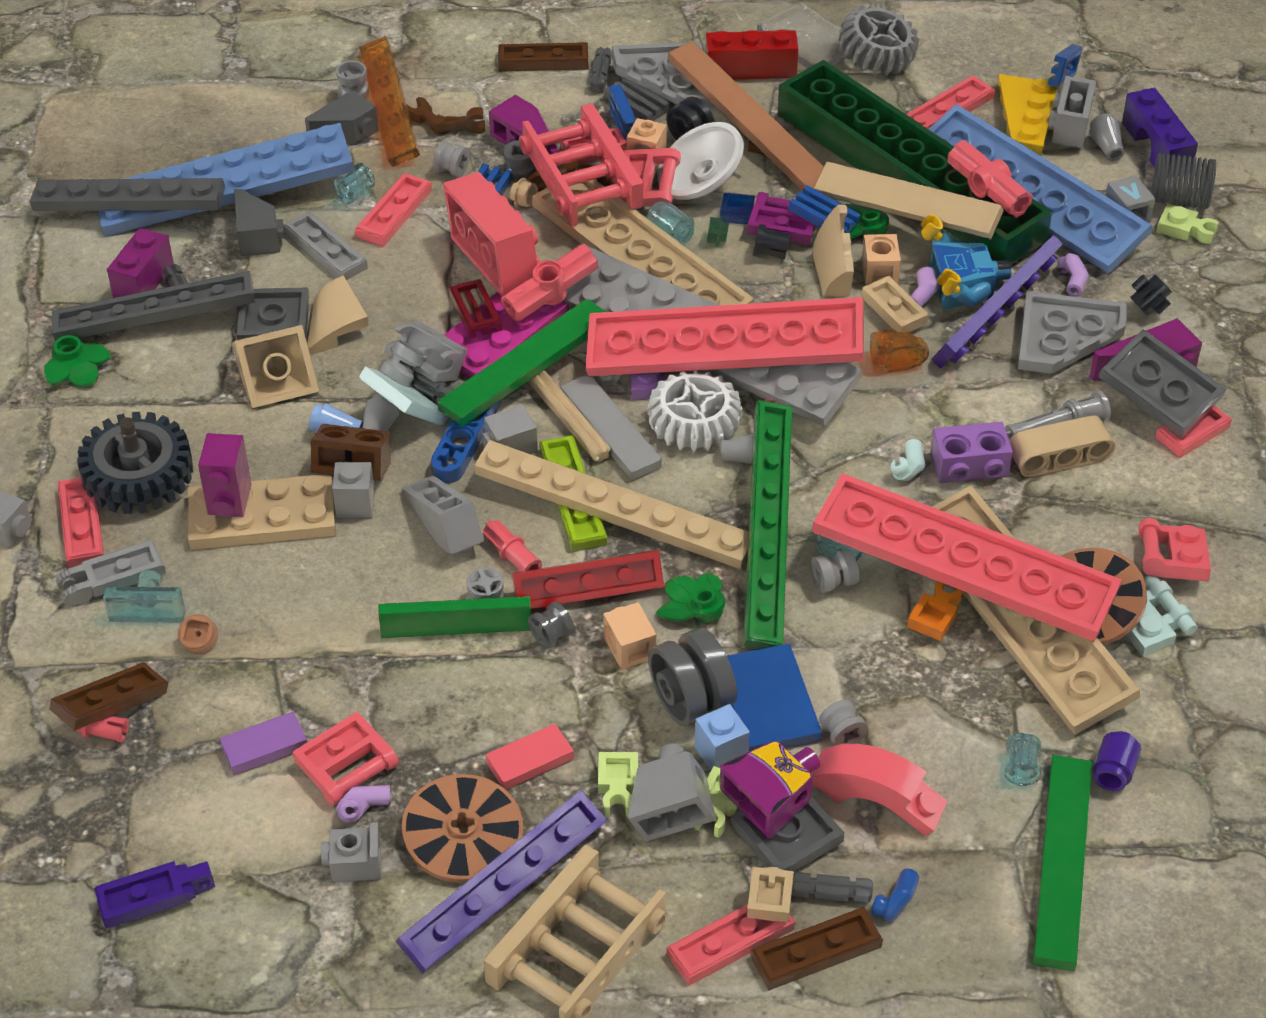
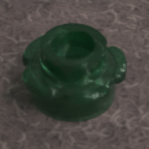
(717, 231)

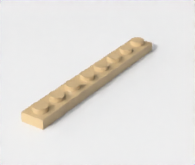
(613, 504)

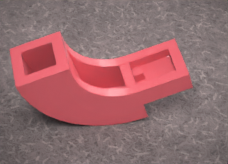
(881, 777)

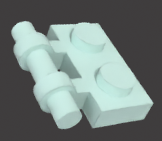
(1154, 630)

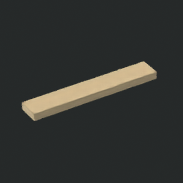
(909, 199)

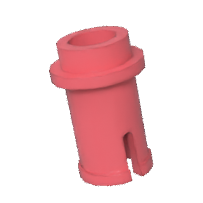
(108, 728)

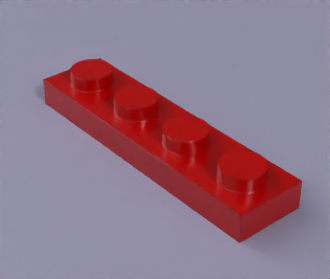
(590, 579)

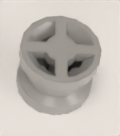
(451, 159)
(487, 581)
(843, 723)

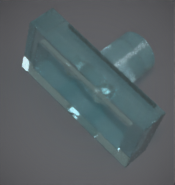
(145, 602)

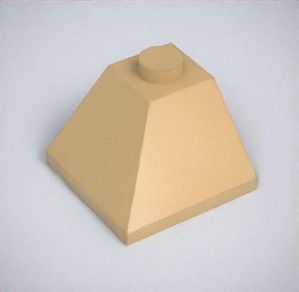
(275, 366)

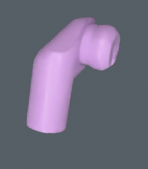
(1073, 265)
(927, 285)

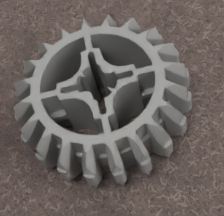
(878, 39)

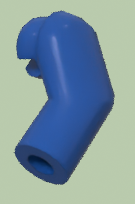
(902, 894)

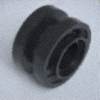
(687, 116)

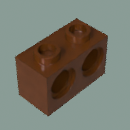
(350, 444)

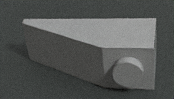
(445, 514)

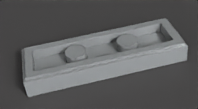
(325, 246)

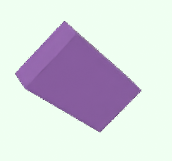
(263, 743)

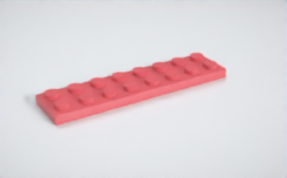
(726, 337)
(967, 556)

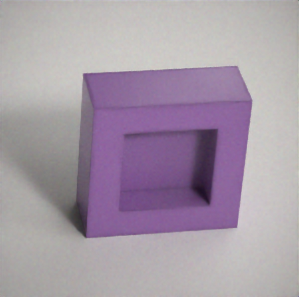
(644, 383)

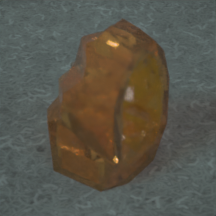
(897, 350)

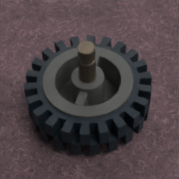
(135, 462)

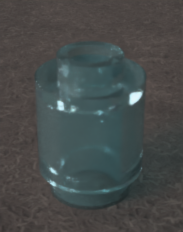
(672, 221)

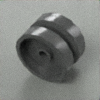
(692, 676)

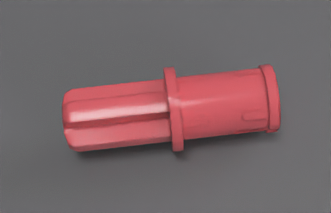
(511, 546)

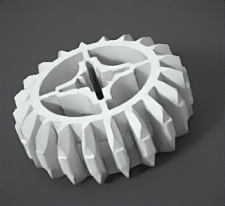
(694, 410)

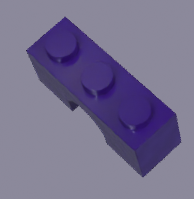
(1151, 117)

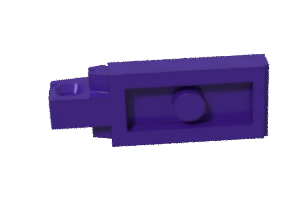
(151, 891)

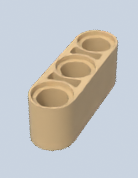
(1061, 446)

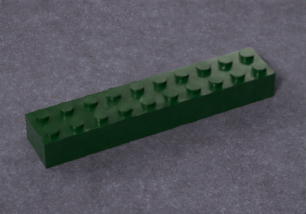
(892, 144)

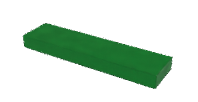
(454, 617)

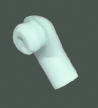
(912, 464)

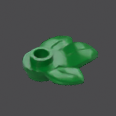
(870, 223)
(75, 362)
(693, 598)

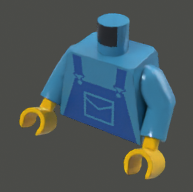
(963, 268)

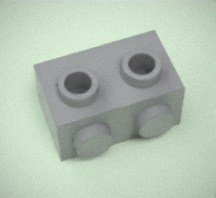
(1073, 111)

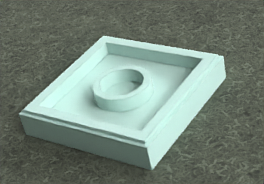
(403, 397)

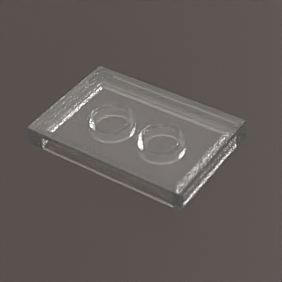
(815, 34)

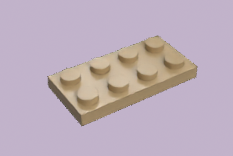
(274, 513)

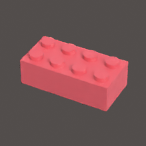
(490, 232)

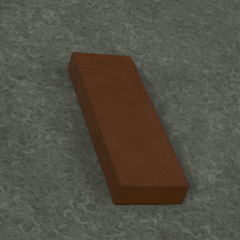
(543, 56)
(108, 696)
(816, 948)

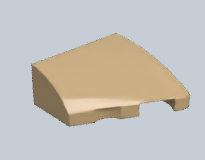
(833, 255)
(334, 314)

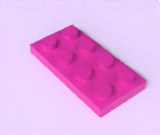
(488, 348)

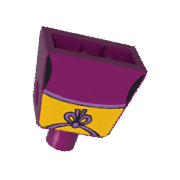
(769, 784)

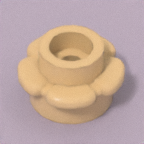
(522, 193)

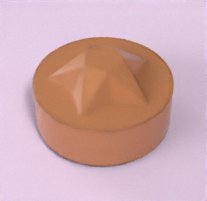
(198, 634)

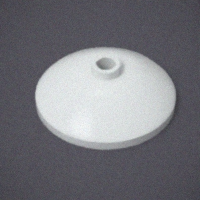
(707, 160)

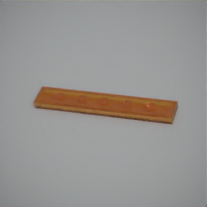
(390, 102)

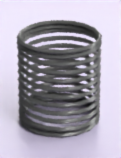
(1206, 182)

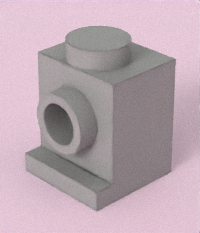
(353, 854)

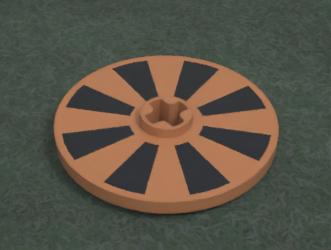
(1131, 597)
(432, 830)

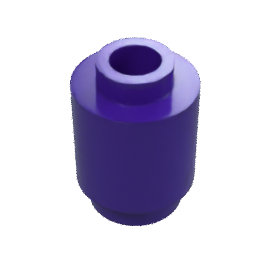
(1116, 760)

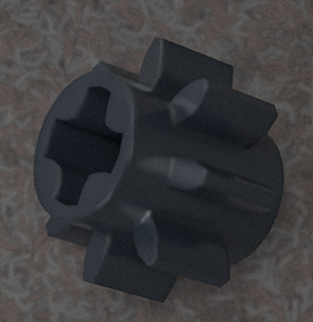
(1151, 294)

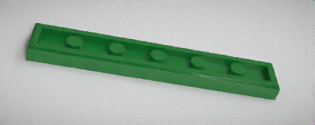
(518, 365)
(1063, 864)

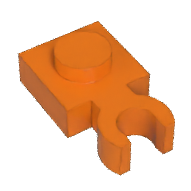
(935, 613)

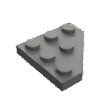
(650, 68)
(1066, 329)

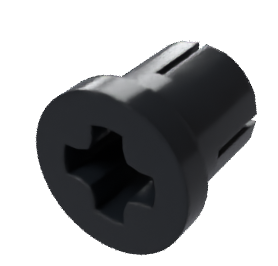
(771, 243)

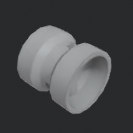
(353, 77)
(402, 363)
(835, 570)

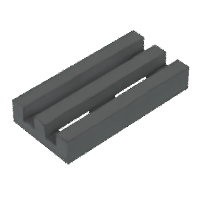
(641, 97)

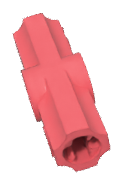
(989, 178)
(549, 282)

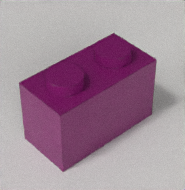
(140, 263)
(225, 474)

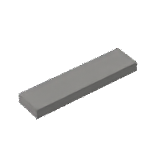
(625, 442)

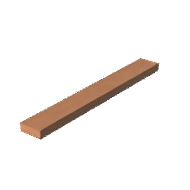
(746, 115)

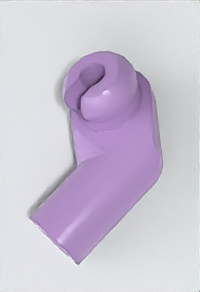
(359, 799)

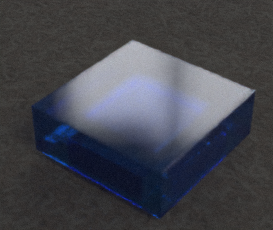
(737, 208)

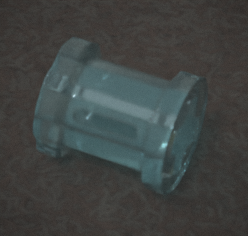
(354, 183)
(1023, 756)

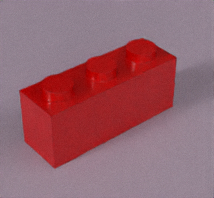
(754, 53)

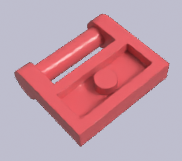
(645, 162)
(1186, 551)
(340, 748)

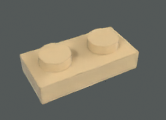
(894, 305)

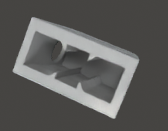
(670, 795)

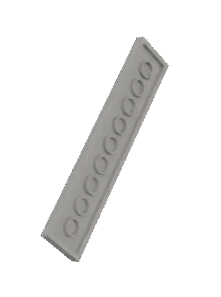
(810, 389)

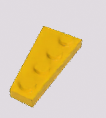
(1026, 109)

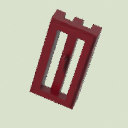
(481, 324)

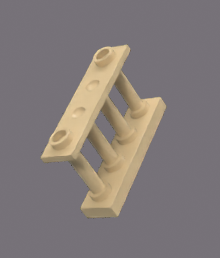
(557, 904)

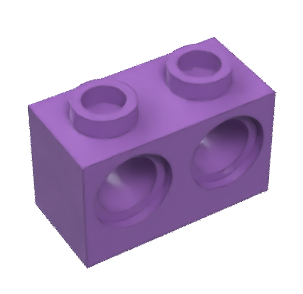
(971, 452)

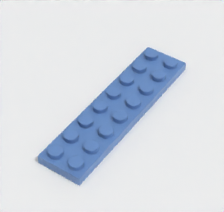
(255, 169)
(1080, 215)

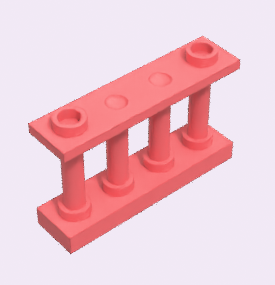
(601, 145)

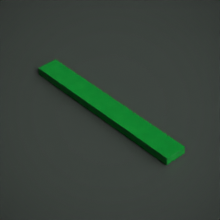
(768, 526)

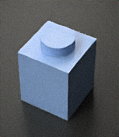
(721, 736)

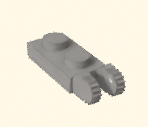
(111, 569)

